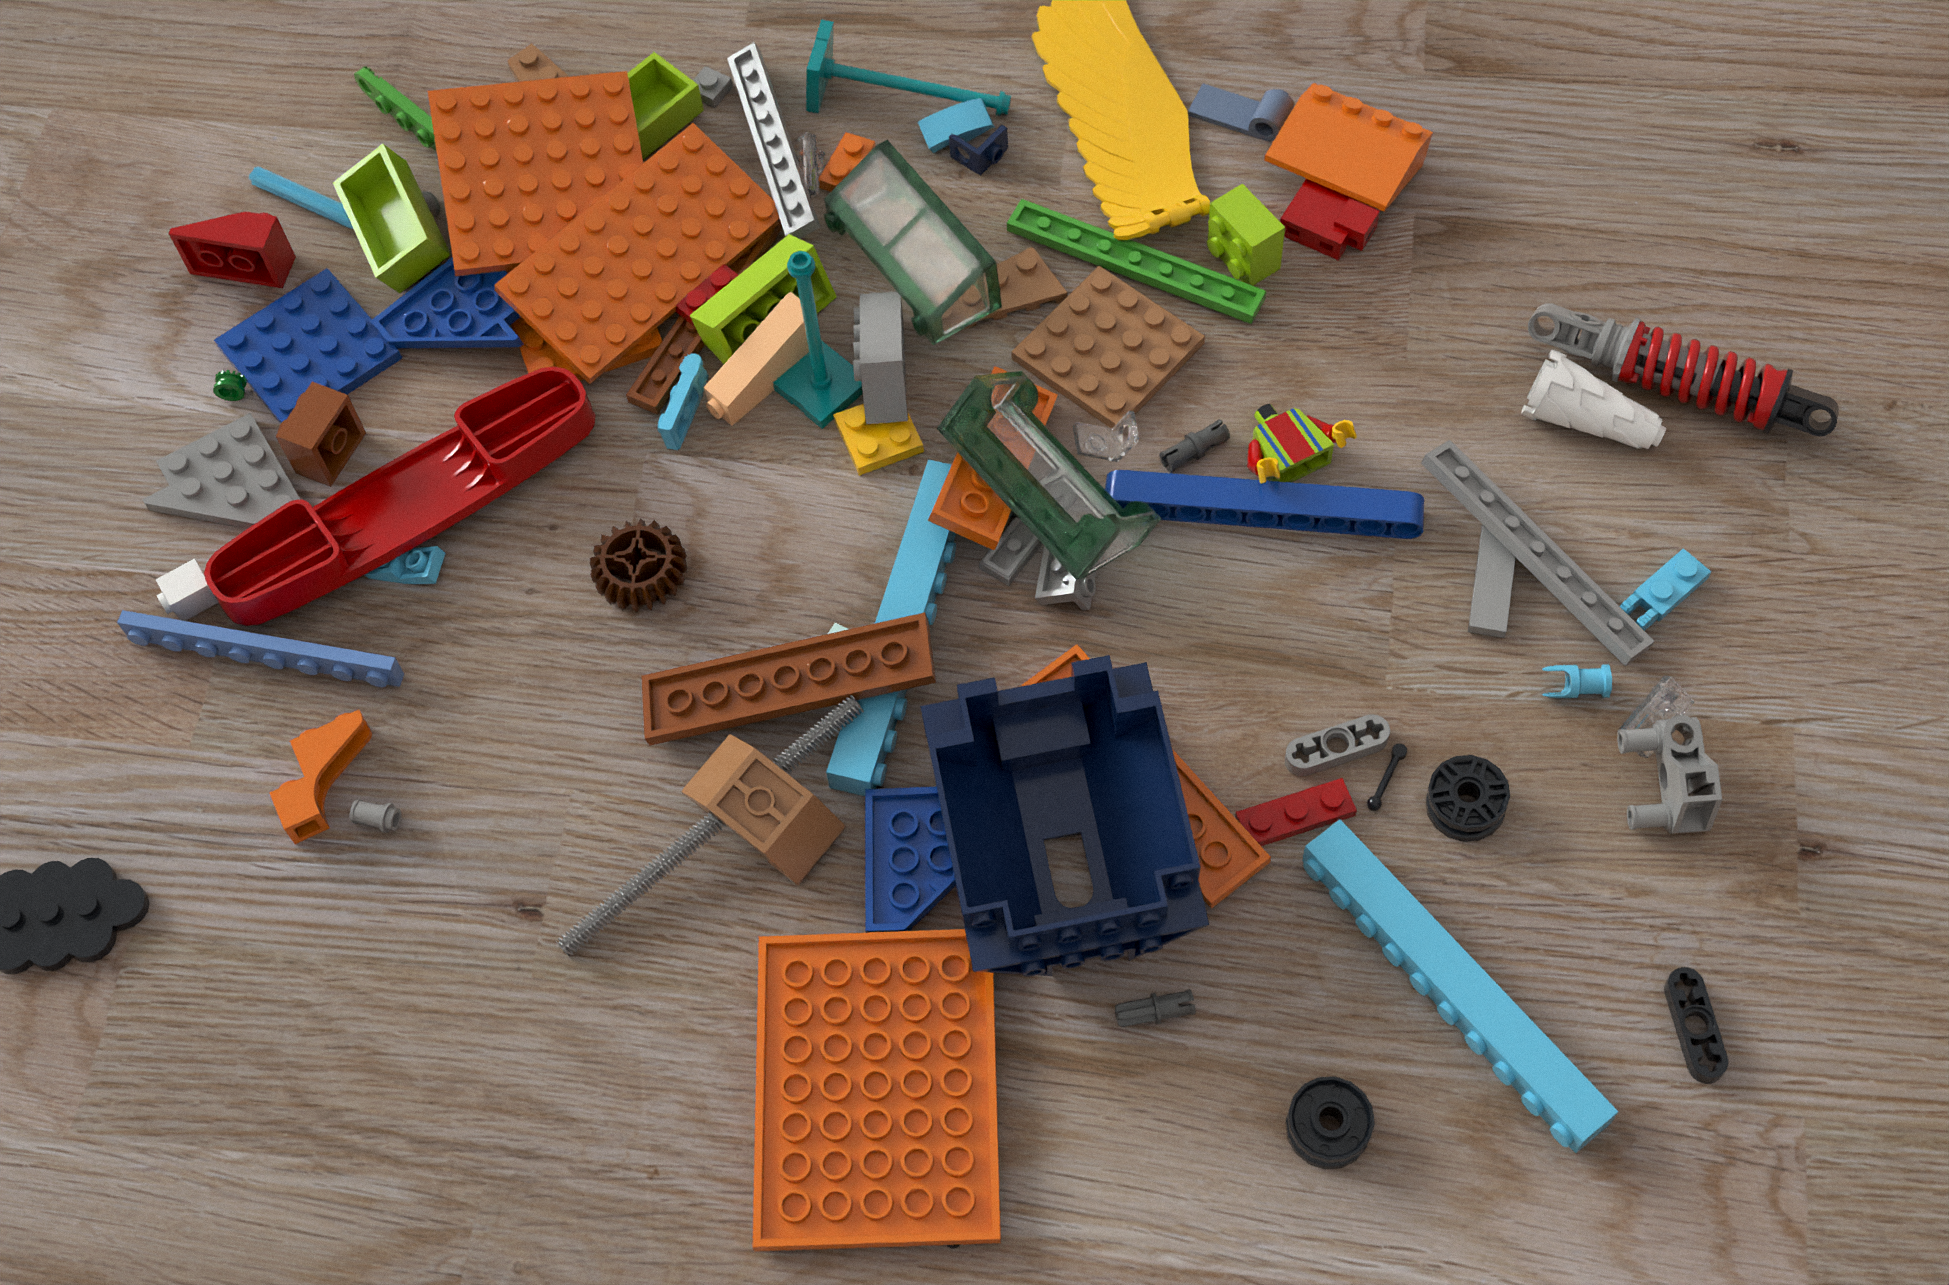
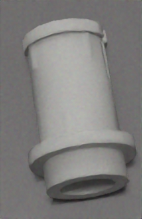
(385, 817)

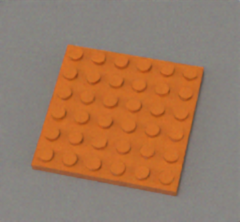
(528, 161)

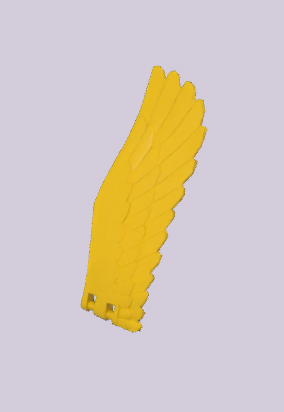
(1122, 114)

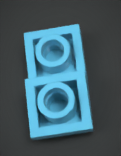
(963, 120)
(412, 567)

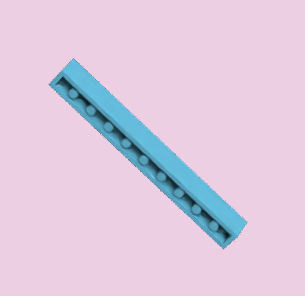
(911, 590)
(1458, 987)

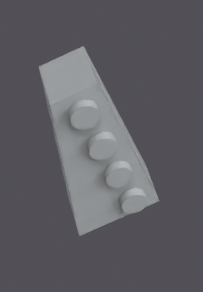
(881, 357)

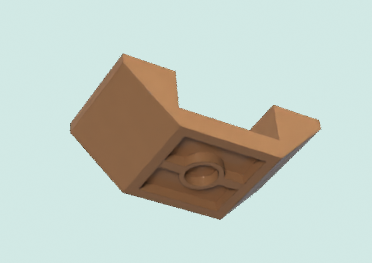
(765, 807)

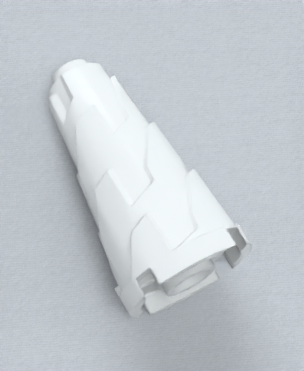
(1580, 401)

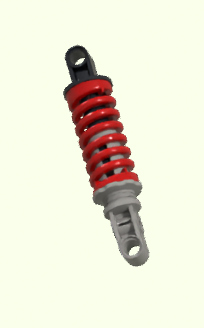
(1686, 369)

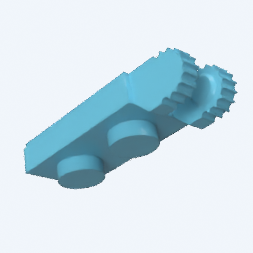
(683, 402)
(1666, 588)

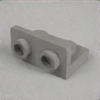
(1059, 586)

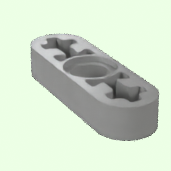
(1358, 726)

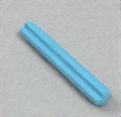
(300, 195)

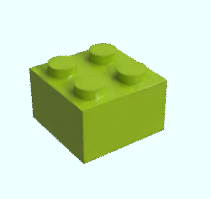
(1245, 235)

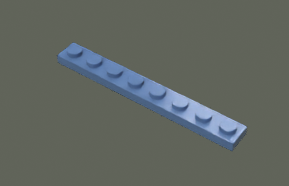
(267, 649)

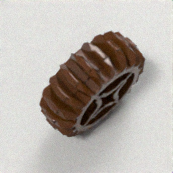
(654, 574)

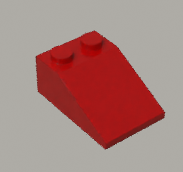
(236, 248)

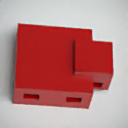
(1328, 220)

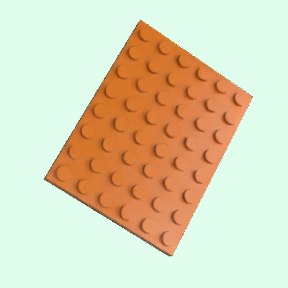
(874, 1093)

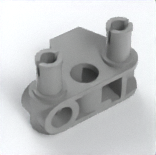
(1681, 772)

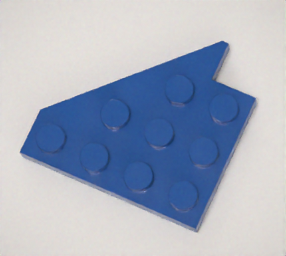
(450, 313)
(904, 857)

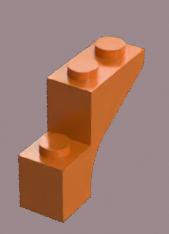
(322, 758)

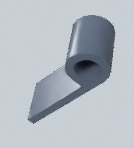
(1251, 117)

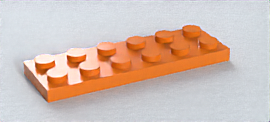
(968, 503)

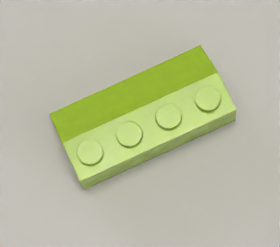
(749, 298)

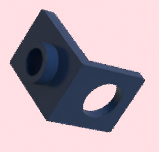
(985, 155)

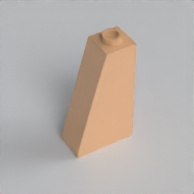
(758, 362)

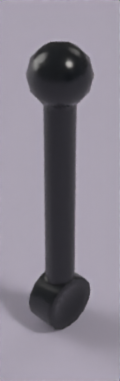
(1398, 753)

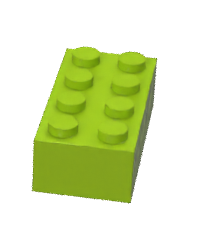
(661, 101)
(391, 218)

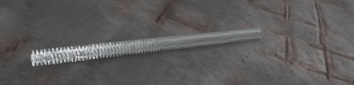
(698, 835)

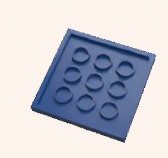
(305, 338)

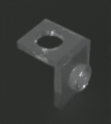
(1106, 442)

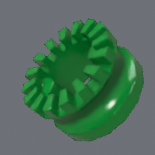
(229, 385)

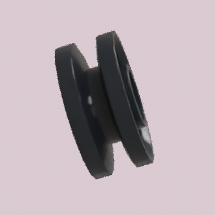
(1464, 819)
(1329, 1147)

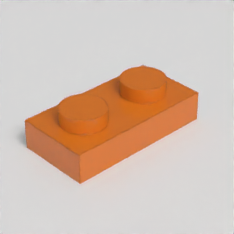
(844, 159)

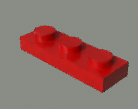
(1298, 812)

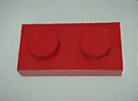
(705, 291)

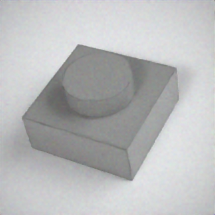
(712, 86)

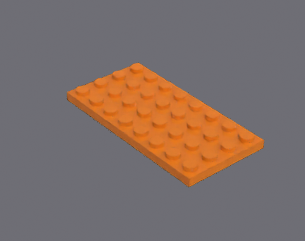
(639, 252)

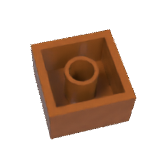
(320, 433)

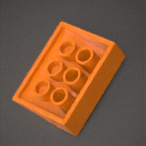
(1349, 146)

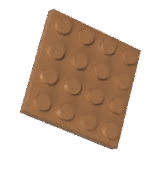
(1107, 347)

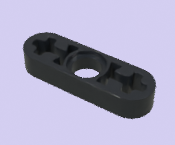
(1715, 1050)

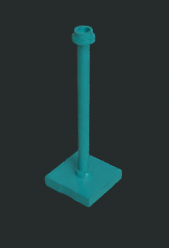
(823, 67)
(822, 379)

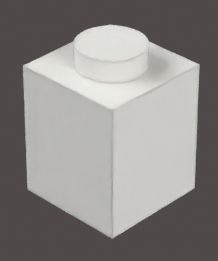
(185, 591)

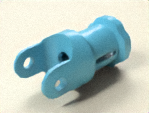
(1583, 681)

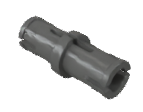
(1194, 445)

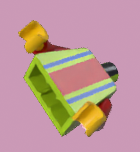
(1293, 444)

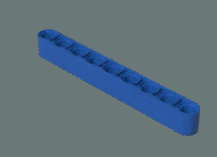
(1272, 503)

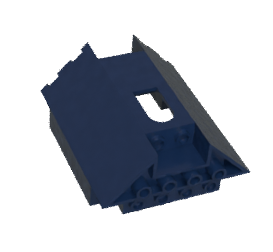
(1053, 765)

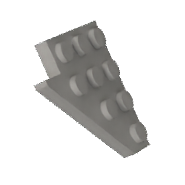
(224, 478)

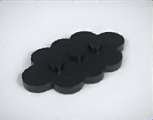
(64, 914)

